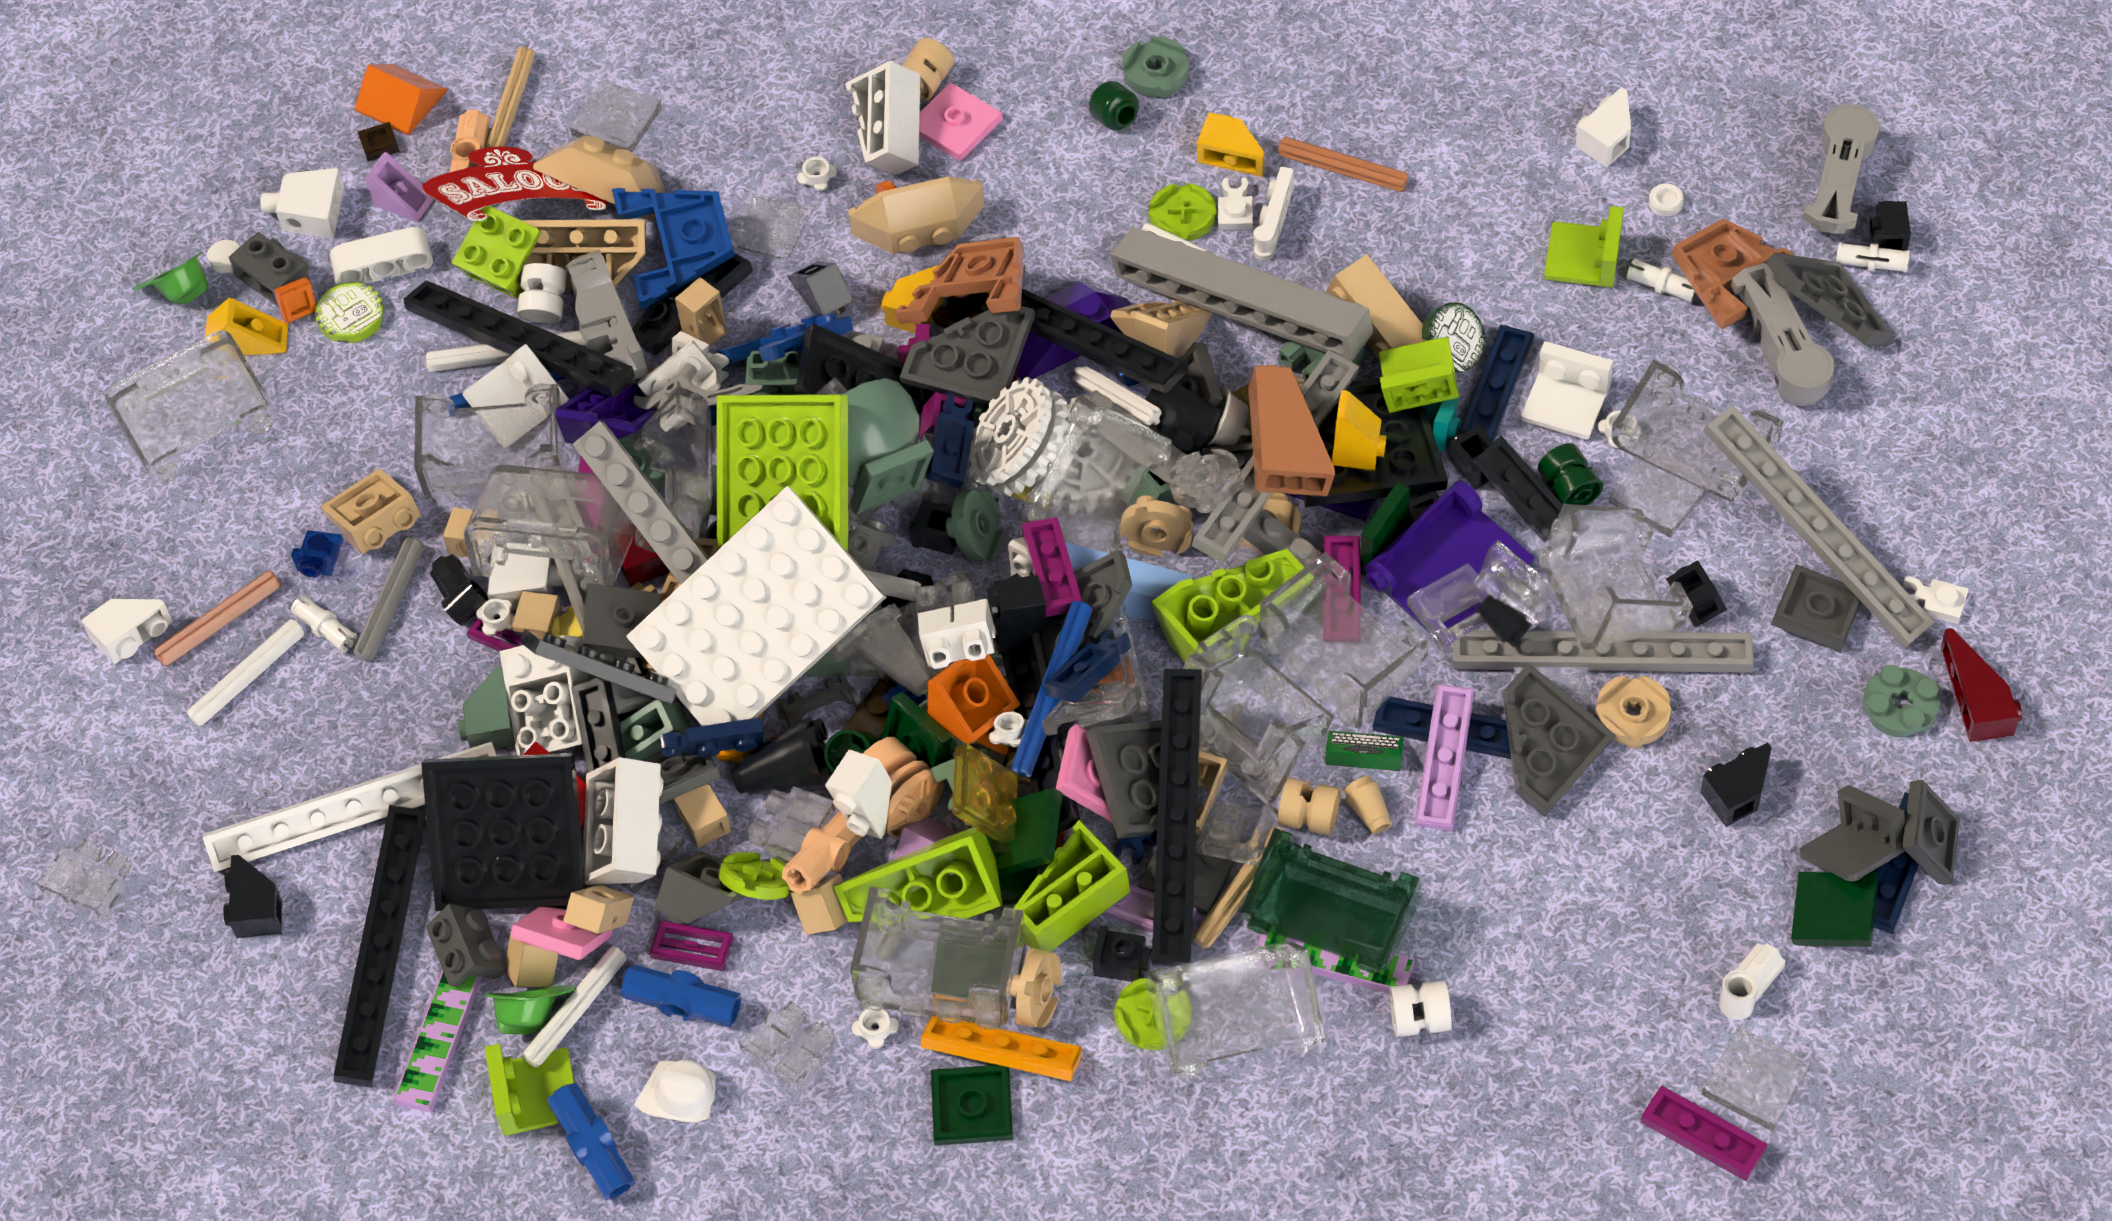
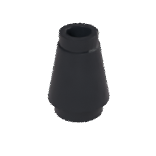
(1503, 620)

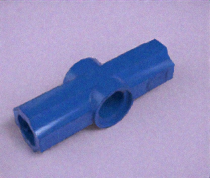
(681, 995)
(590, 1141)

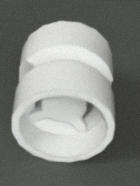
(542, 289)
(1434, 1008)

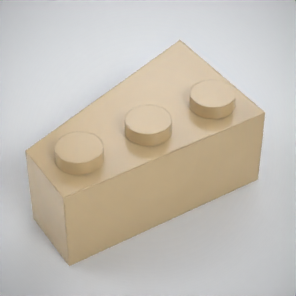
(1391, 317)

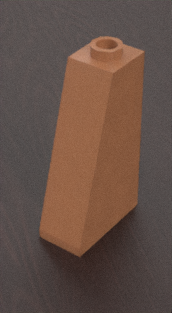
(1284, 436)

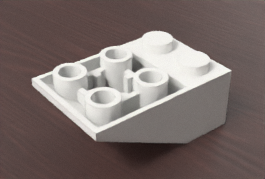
(542, 698)

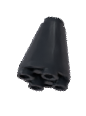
(786, 761)

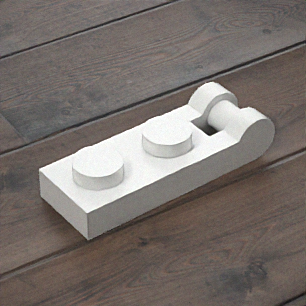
(1273, 216)

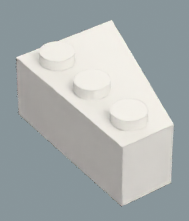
(888, 116)

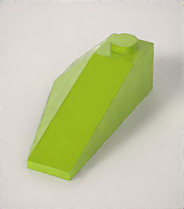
(1205, 605)
(943, 878)

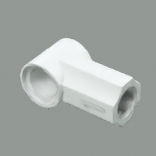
(1750, 980)

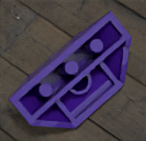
(1092, 302)
(591, 406)

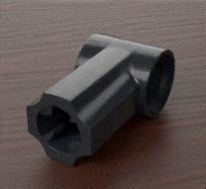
(460, 592)

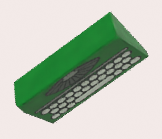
(1364, 750)

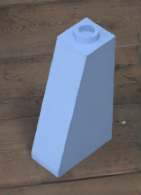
(1147, 580)

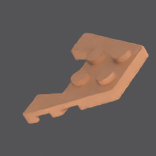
(1714, 258)
(971, 269)

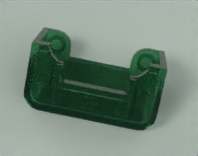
(1330, 903)

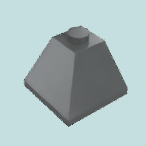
(693, 889)

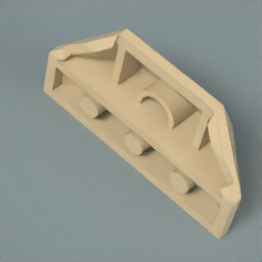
(600, 168)
(918, 214)
(564, 240)
(1163, 325)

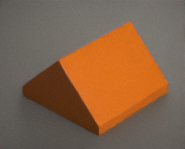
(397, 96)
(969, 698)

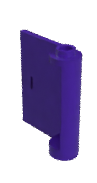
(1436, 544)

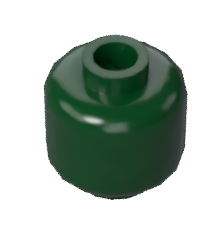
(1113, 105)

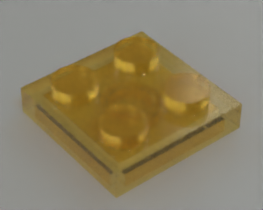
(984, 794)

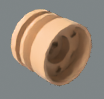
(913, 785)

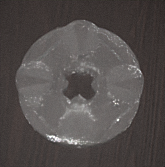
(1220, 476)

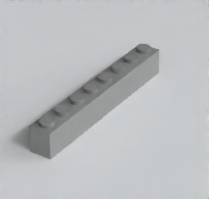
(1242, 293)

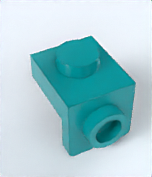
(1445, 421)

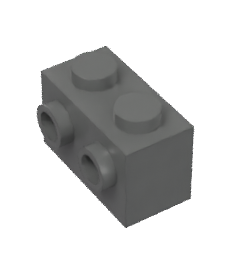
(266, 265)

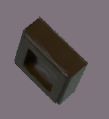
(378, 141)

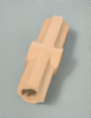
(470, 136)
(820, 852)

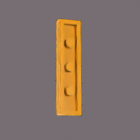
(1002, 1048)

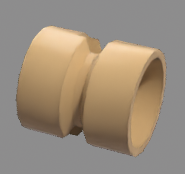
(933, 64)
(1309, 806)

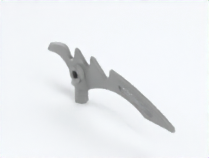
(684, 380)

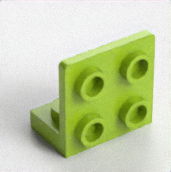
(497, 251)
(1585, 251)
(1418, 374)
(523, 1091)

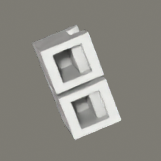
(957, 638)

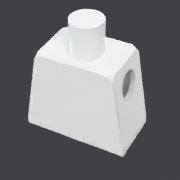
(307, 202)
(523, 574)

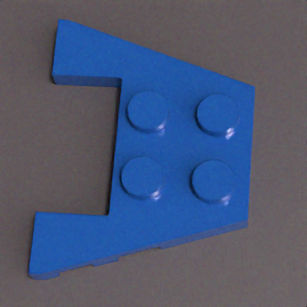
(690, 232)
(785, 338)

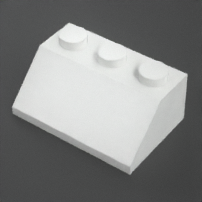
(622, 822)

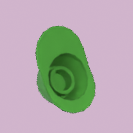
(180, 283)
(525, 1010)

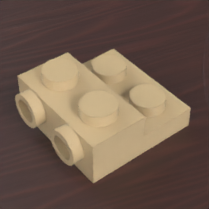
(372, 511)

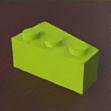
(1072, 890)

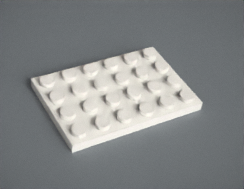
(757, 614)

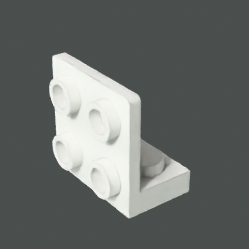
(705, 378)
(510, 381)
(1568, 390)

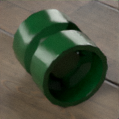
(1567, 474)
(842, 742)

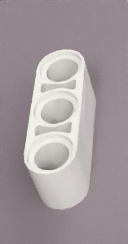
(381, 256)

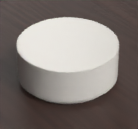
(1666, 200)
(219, 255)

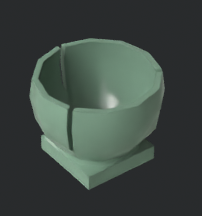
(883, 444)

